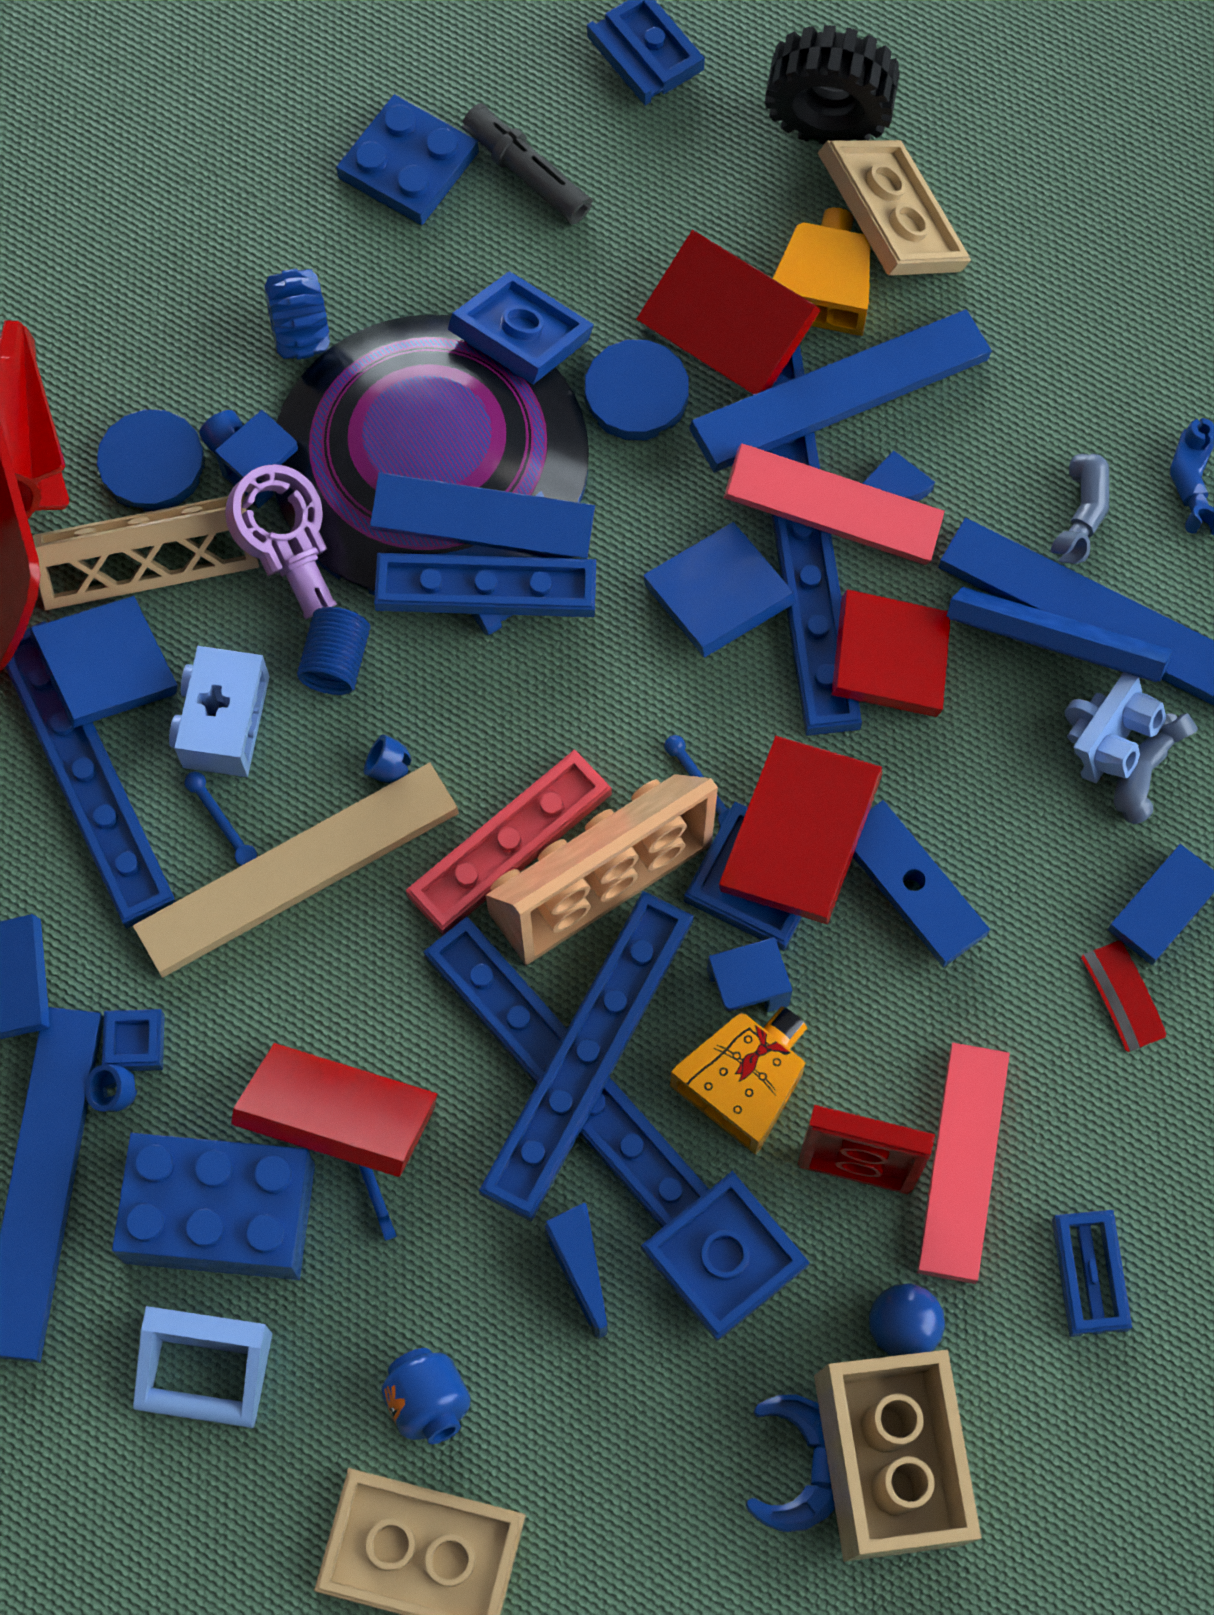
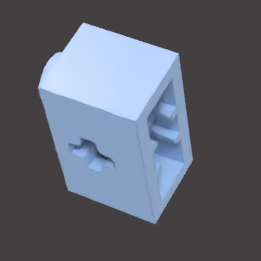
(228, 740)

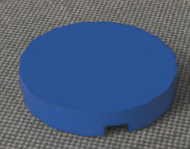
(636, 389)
(151, 460)

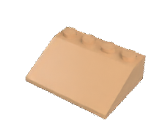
(604, 864)

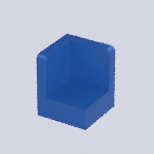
(253, 446)
(751, 976)

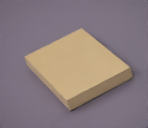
(894, 207)
(418, 1549)

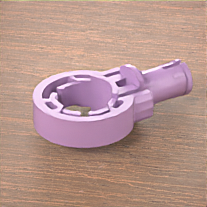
(274, 548)

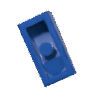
(573, 1247)

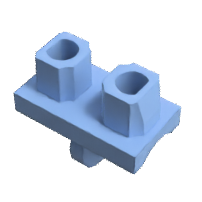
(1105, 723)

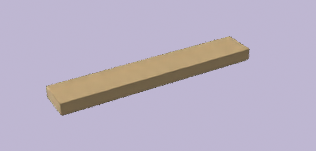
(295, 869)

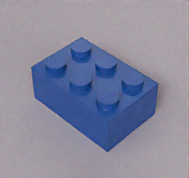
(214, 1206)

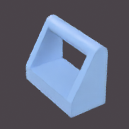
(204, 1332)

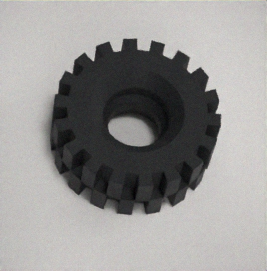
(832, 85)

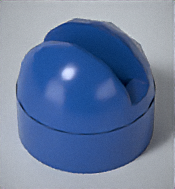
(219, 428)
(387, 760)
(107, 1077)

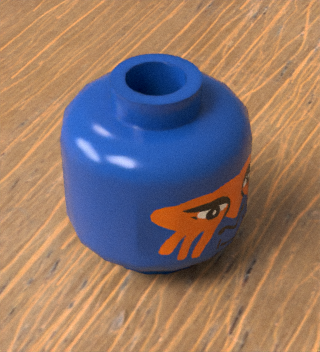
(425, 1396)

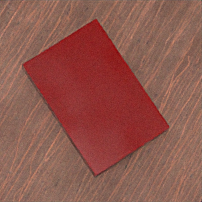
(728, 314)
(801, 829)
(335, 1109)
(865, 1150)

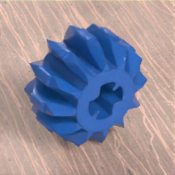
(297, 313)

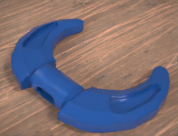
(816, 1499)

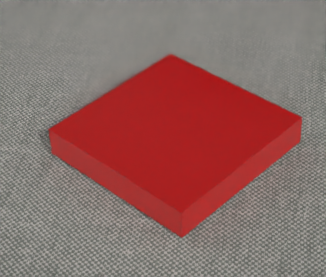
(891, 653)

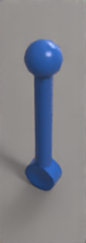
(676, 747)
(196, 783)
(378, 1203)

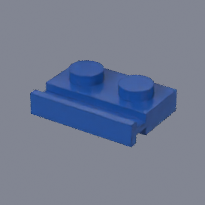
(645, 48)

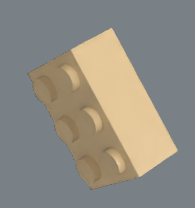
(896, 1455)

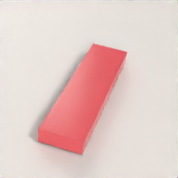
(834, 504)
(509, 841)
(963, 1163)

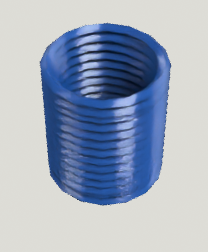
(333, 650)

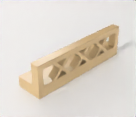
(126, 536)

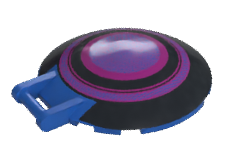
(426, 408)

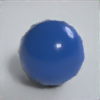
(906, 1320)

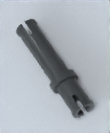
(511, 150)

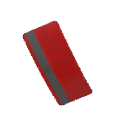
(1124, 995)

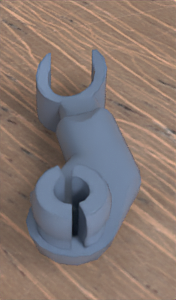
(1093, 475)
(1132, 793)

